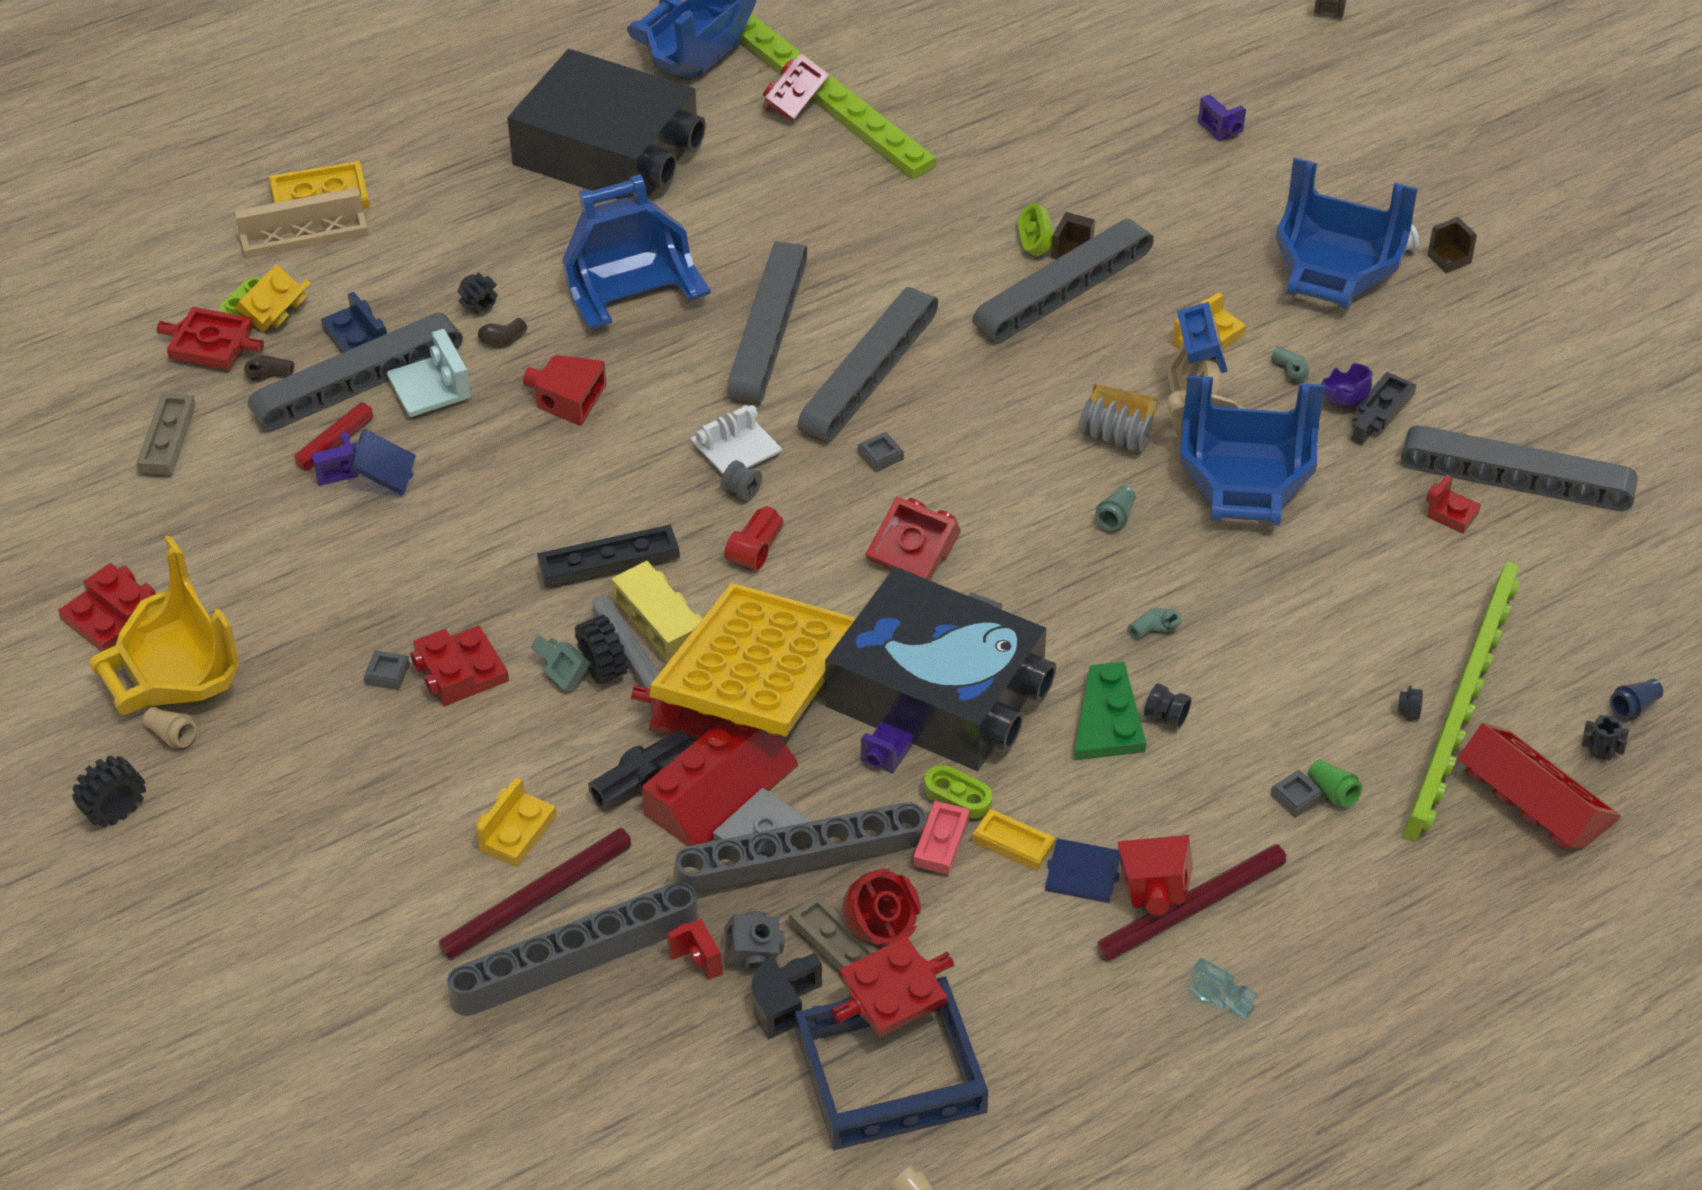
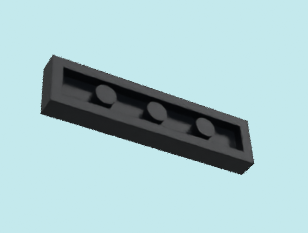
(608, 555)

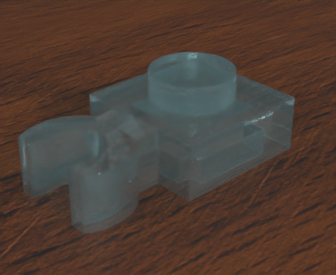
(1217, 986)

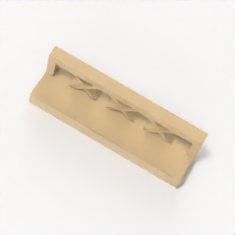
(301, 217)

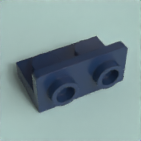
(353, 325)

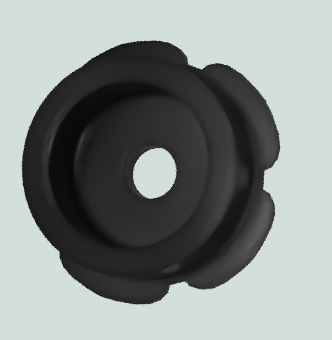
(1411, 702)

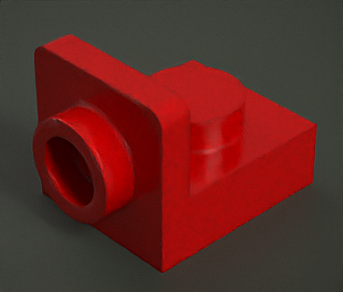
(1449, 507)
(698, 943)

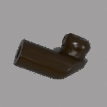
(502, 335)
(266, 366)

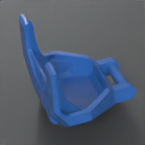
(691, 33)
(1340, 245)
(626, 251)
(1249, 457)

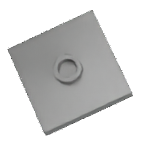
(760, 814)

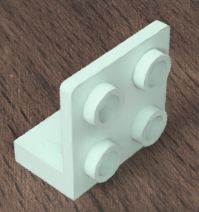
(432, 381)

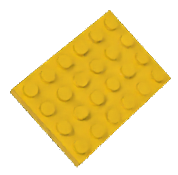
(753, 659)

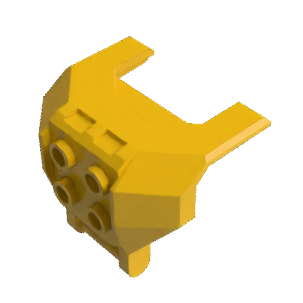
(170, 647)

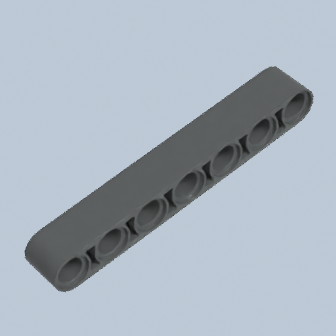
(1062, 280)
(767, 322)
(867, 364)
(347, 373)
(1519, 468)
(812, 835)
(592, 945)

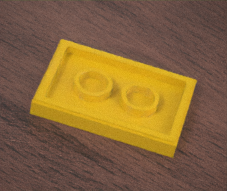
(319, 181)

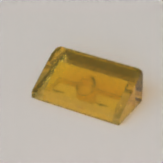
(1135, 401)

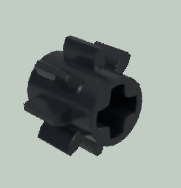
(477, 293)
(1605, 737)

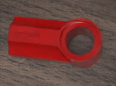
(752, 544)

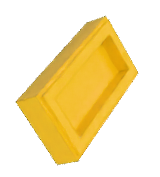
(1014, 839)

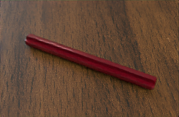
(534, 893)
(1197, 899)

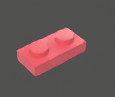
(941, 837)

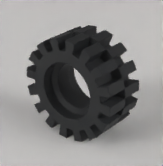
(602, 648)
(108, 791)

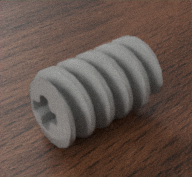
(1115, 425)

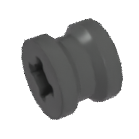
(741, 480)

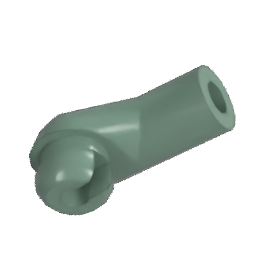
(1294, 363)
(1155, 620)

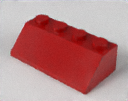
(715, 780)
(1536, 787)

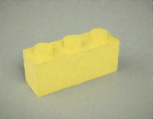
(654, 608)

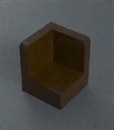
(1071, 233)
(1452, 244)

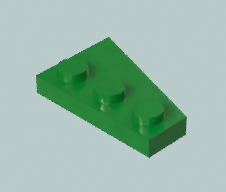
(1109, 715)

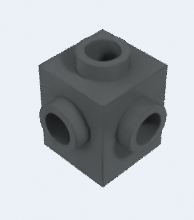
(752, 939)

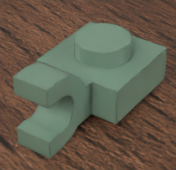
(564, 662)

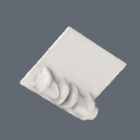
(735, 439)

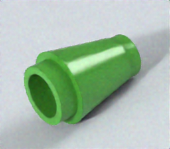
(1337, 784)

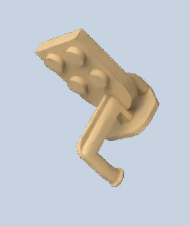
(1177, 373)

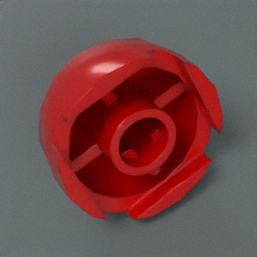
(881, 907)

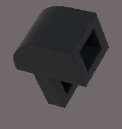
(778, 992)

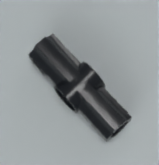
(636, 769)

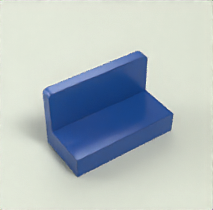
(1201, 335)

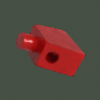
(567, 386)
(1156, 871)

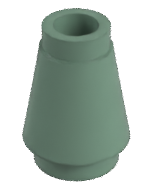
(1115, 509)

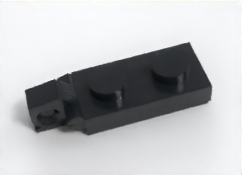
(1381, 406)

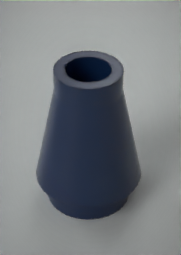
(1633, 699)

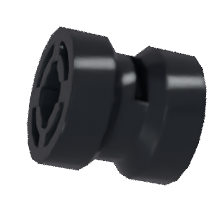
(1167, 706)

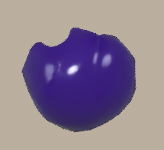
(1348, 387)

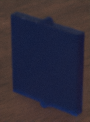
(383, 462)
(1083, 870)

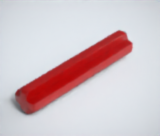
(331, 436)

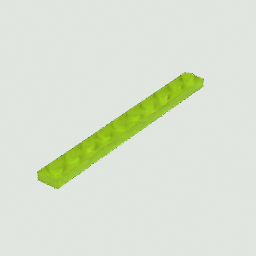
(843, 104)
(1461, 709)

